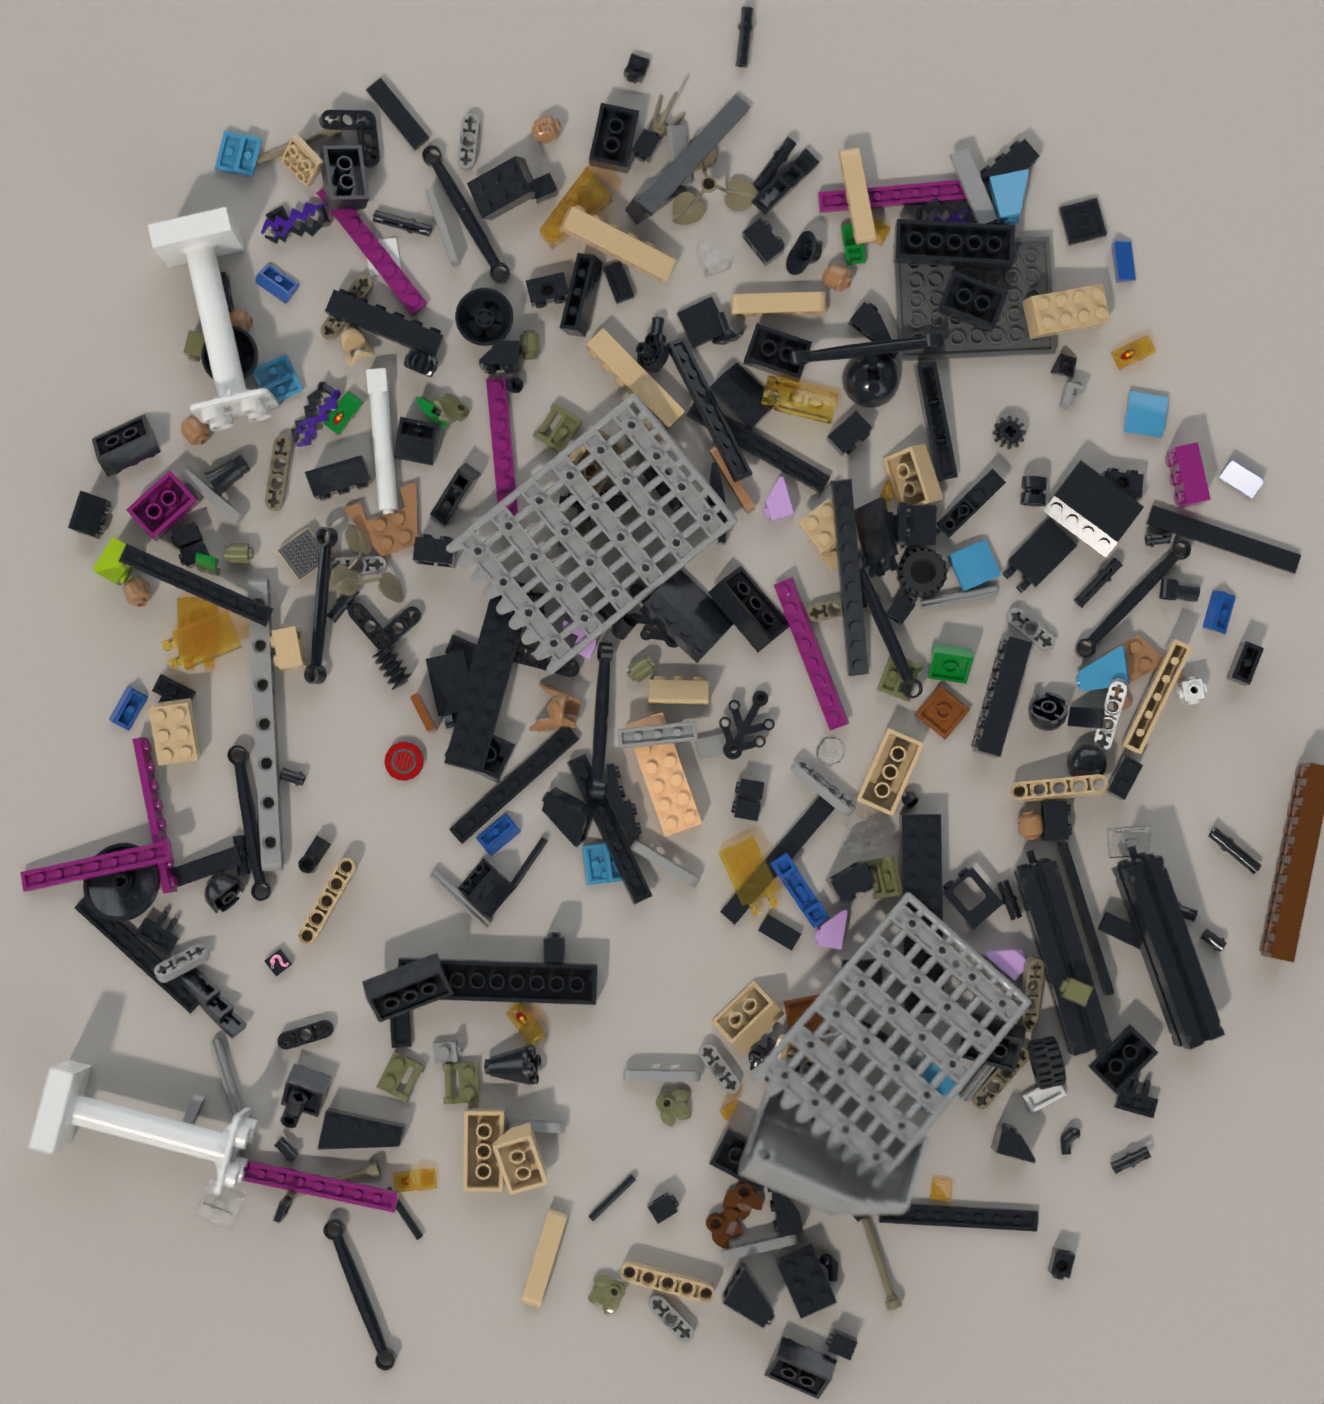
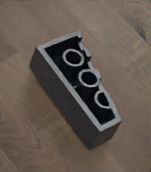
(354, 1130)

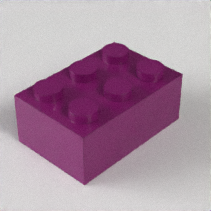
(1187, 475)
(163, 505)

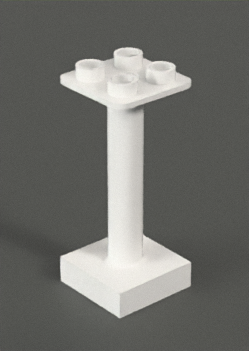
(199, 241)
(66, 1107)

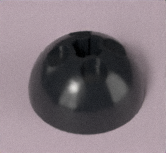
(487, 306)
(247, 353)
(864, 387)

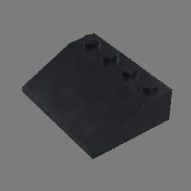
(1093, 508)
(687, 615)

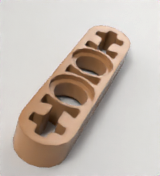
(736, 487)

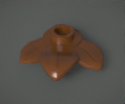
(742, 1201)
(726, 1228)

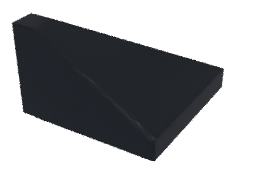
(1064, 366)

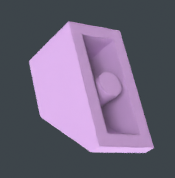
(778, 503)
(832, 931)
(1008, 961)

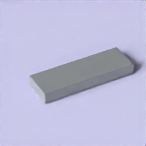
(677, 144)
(714, 744)

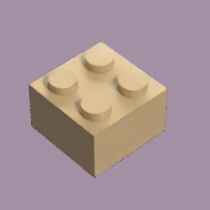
(289, 649)

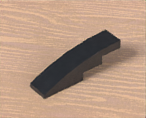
(785, 182)
(716, 484)
(1118, 929)
(213, 1003)

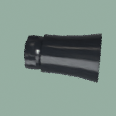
(227, 474)

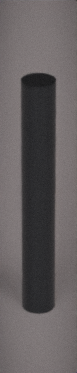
(529, 861)
(612, 1197)
(407, 1219)

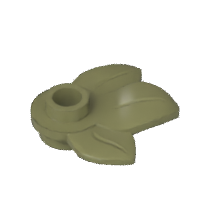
(451, 409)
(676, 1108)
(604, 1295)

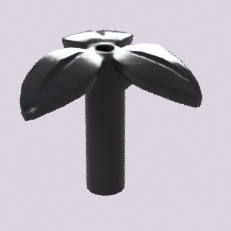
(729, 335)

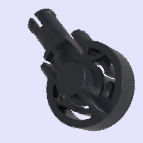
(653, 348)

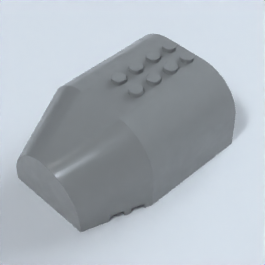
(801, 1166)

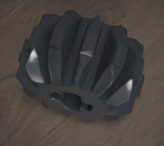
(420, 363)
(1004, 437)

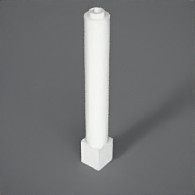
(382, 439)

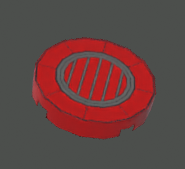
(404, 761)

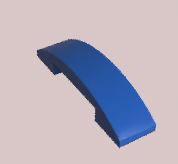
(799, 890)

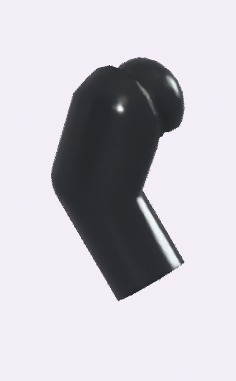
(1067, 1138)
(832, 1266)

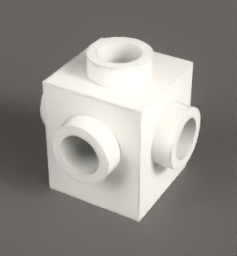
(1184, 690)

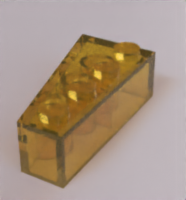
(586, 193)

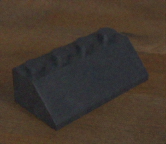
(749, 609)
(407, 987)

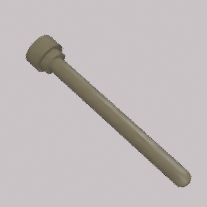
(308, 139)
(372, 1170)
(892, 1301)

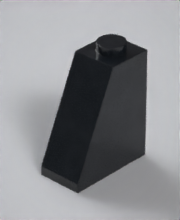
(568, 814)

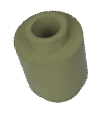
(529, 345)
(238, 553)
(641, 668)

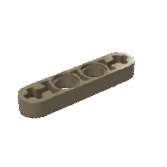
(337, 330)
(278, 473)
(830, 616)
(1034, 993)
(1002, 1079)

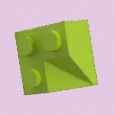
(108, 563)

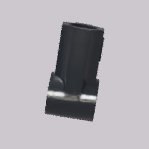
(1173, 589)
(623, 626)
(316, 853)
(293, 1109)

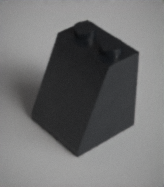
(748, 1298)

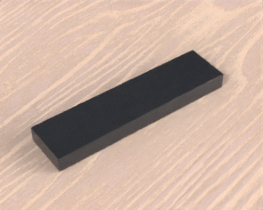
(397, 114)
(208, 866)

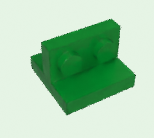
(950, 663)

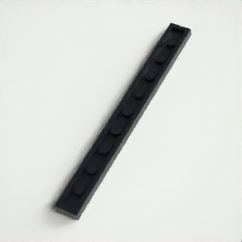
(849, 577)

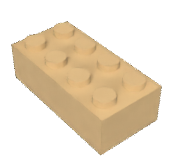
(1066, 311)
(889, 772)
(480, 1163)

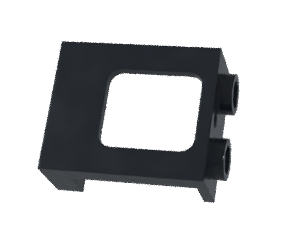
(983, 909)

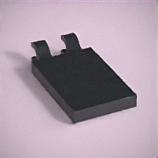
(876, 537)
(1040, 555)
(448, 680)

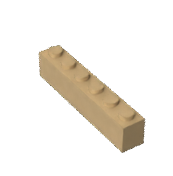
(617, 244)
(634, 378)
(1156, 696)

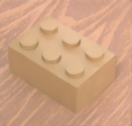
(174, 731)

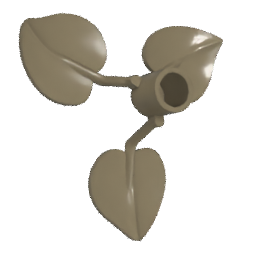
(688, 208)
(345, 580)

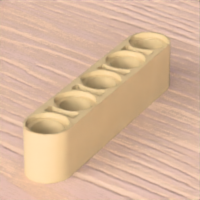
(857, 195)
(778, 304)
(1050, 784)
(319, 906)
(544, 1258)
(675, 1288)

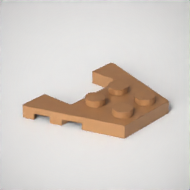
(391, 531)
(1140, 661)

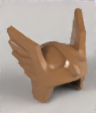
(562, 711)

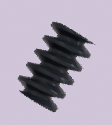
(392, 667)

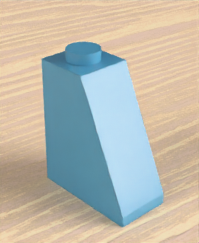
(1007, 195)
(1104, 670)

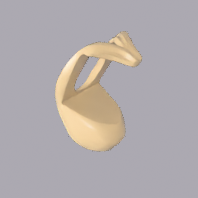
(354, 338)

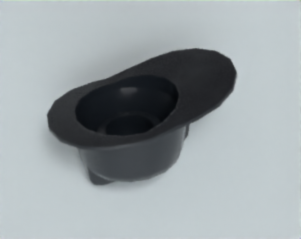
(804, 252)

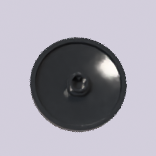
(122, 894)

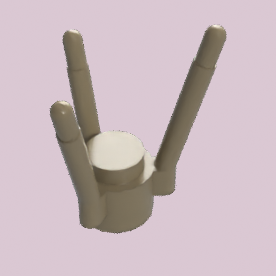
(659, 126)

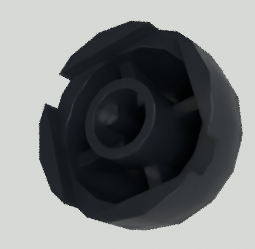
(1047, 711)
(1086, 761)
(222, 892)

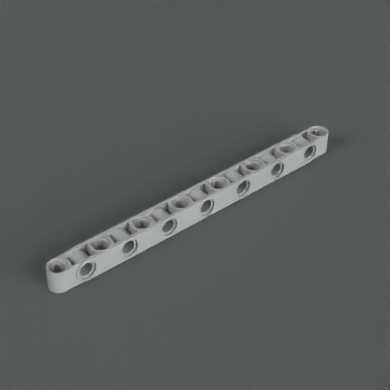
(265, 740)

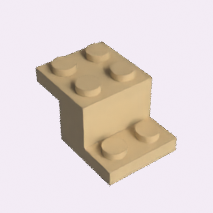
(821, 533)

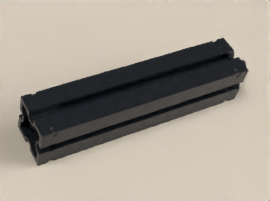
(1167, 949)
(1062, 953)

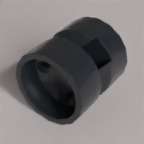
(1033, 484)

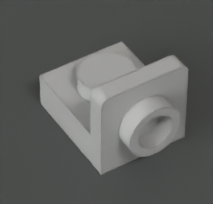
(1068, 396)
(447, 1051)

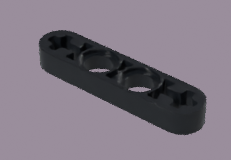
(541, 664)

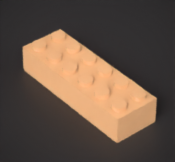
(666, 782)

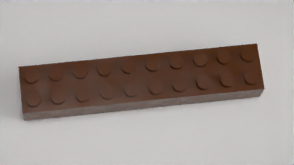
(1295, 864)

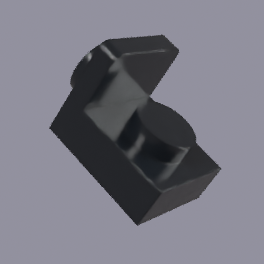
(636, 68)

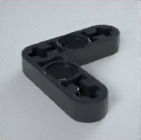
(361, 127)
(387, 630)

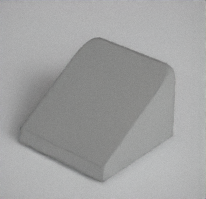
(915, 1059)

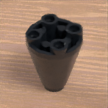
(515, 1065)

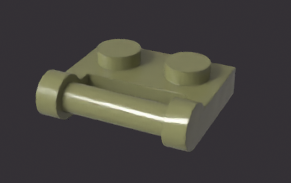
(562, 432)
(891, 679)
(888, 877)
(394, 1074)
(468, 1082)

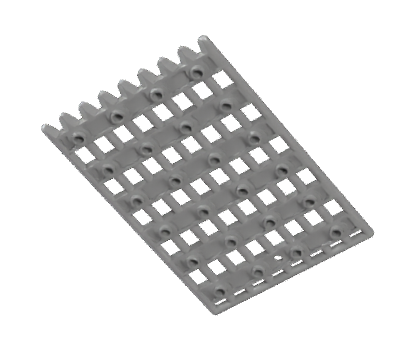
(576, 546)
(910, 1081)

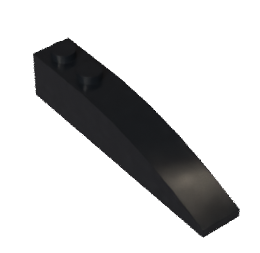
(935, 419)

